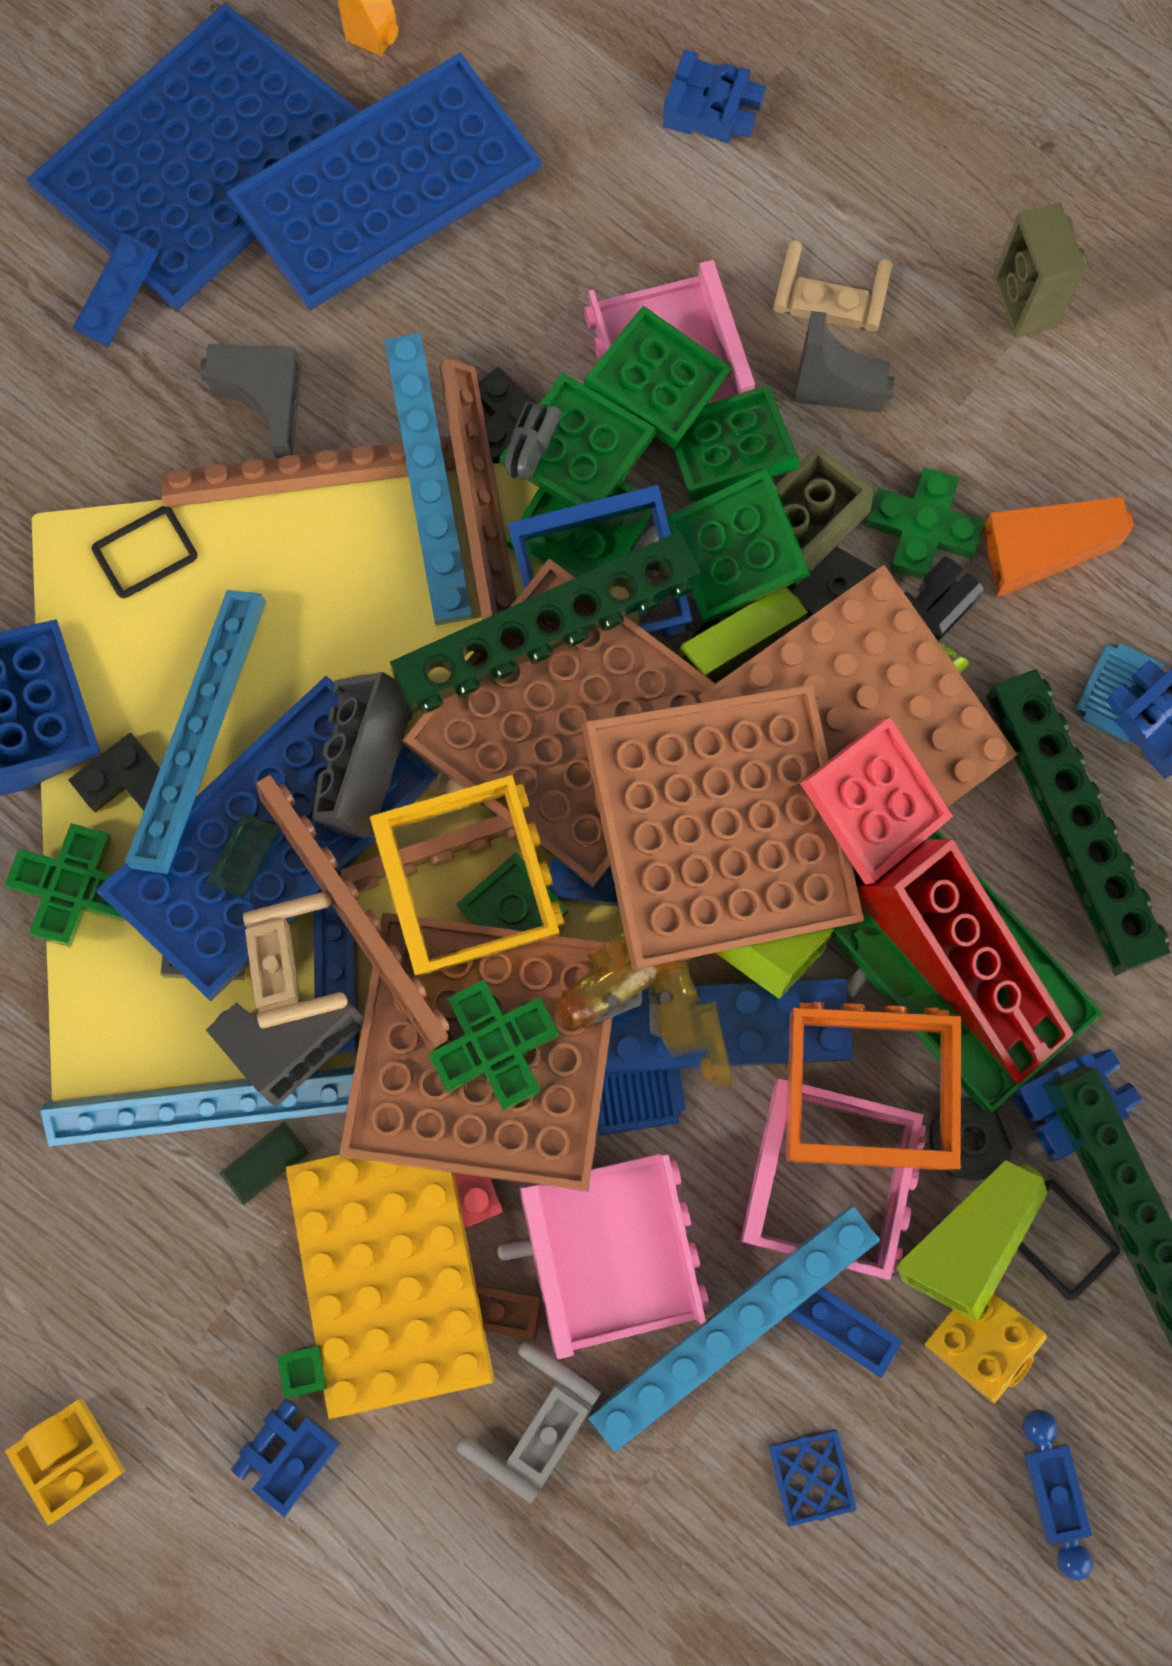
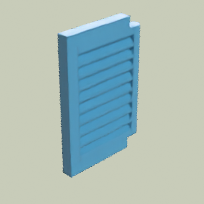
(1111, 671)

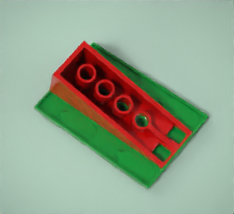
(953, 945)

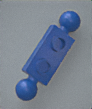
(1057, 1495)

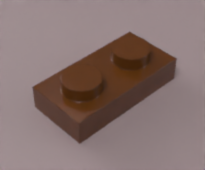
(509, 1312)

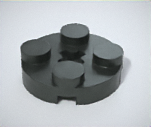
(992, 1149)

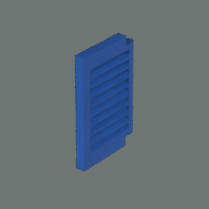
(640, 1100)

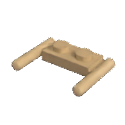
(842, 304)
(274, 963)

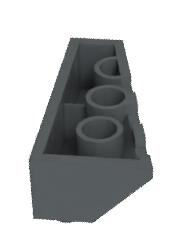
(361, 753)

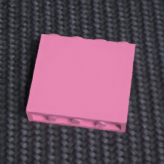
(693, 307)
(614, 1255)

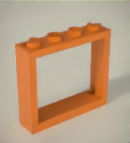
(889, 1019)

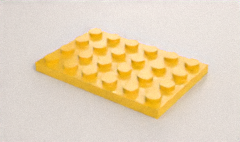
(387, 1282)

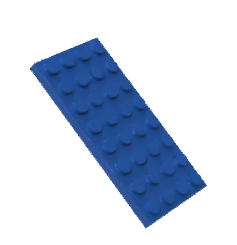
(384, 181)
(204, 926)

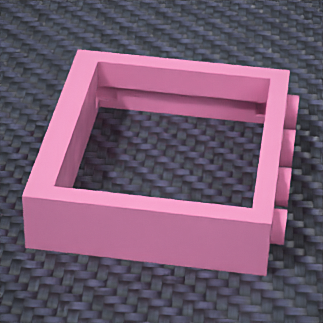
(896, 1213)

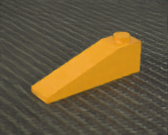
(369, 23)

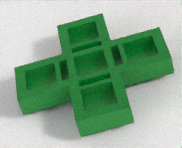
(924, 523)
(64, 884)
(493, 1045)

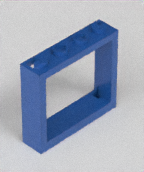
(595, 512)

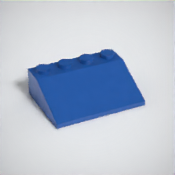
(40, 708)

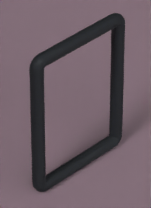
(159, 575)
(1098, 1269)

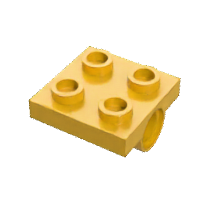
(988, 1352)
(65, 1461)

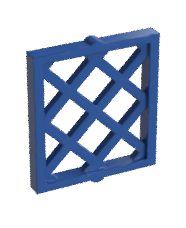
(820, 1513)

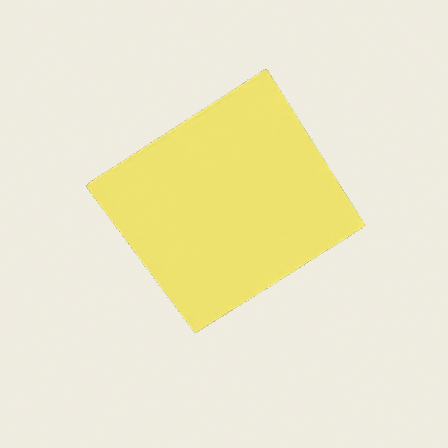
(341, 604)

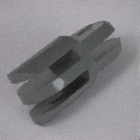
(530, 439)

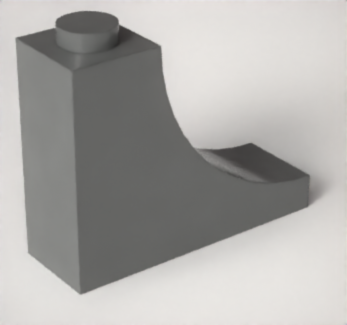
(838, 376)
(262, 379)
(286, 1054)

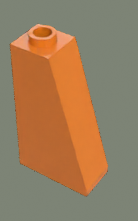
(1049, 539)

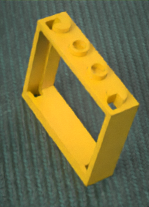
(527, 838)

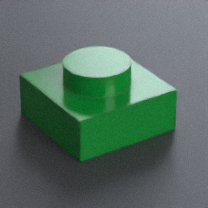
(301, 1372)

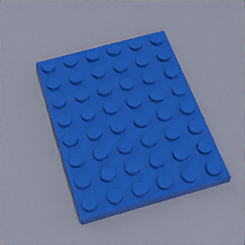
(180, 141)

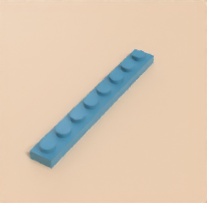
(428, 479)
(195, 733)
(189, 1108)
(733, 1328)

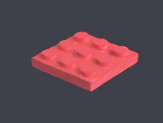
(876, 800)

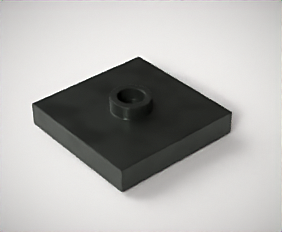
(831, 579)

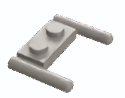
(546, 1435)

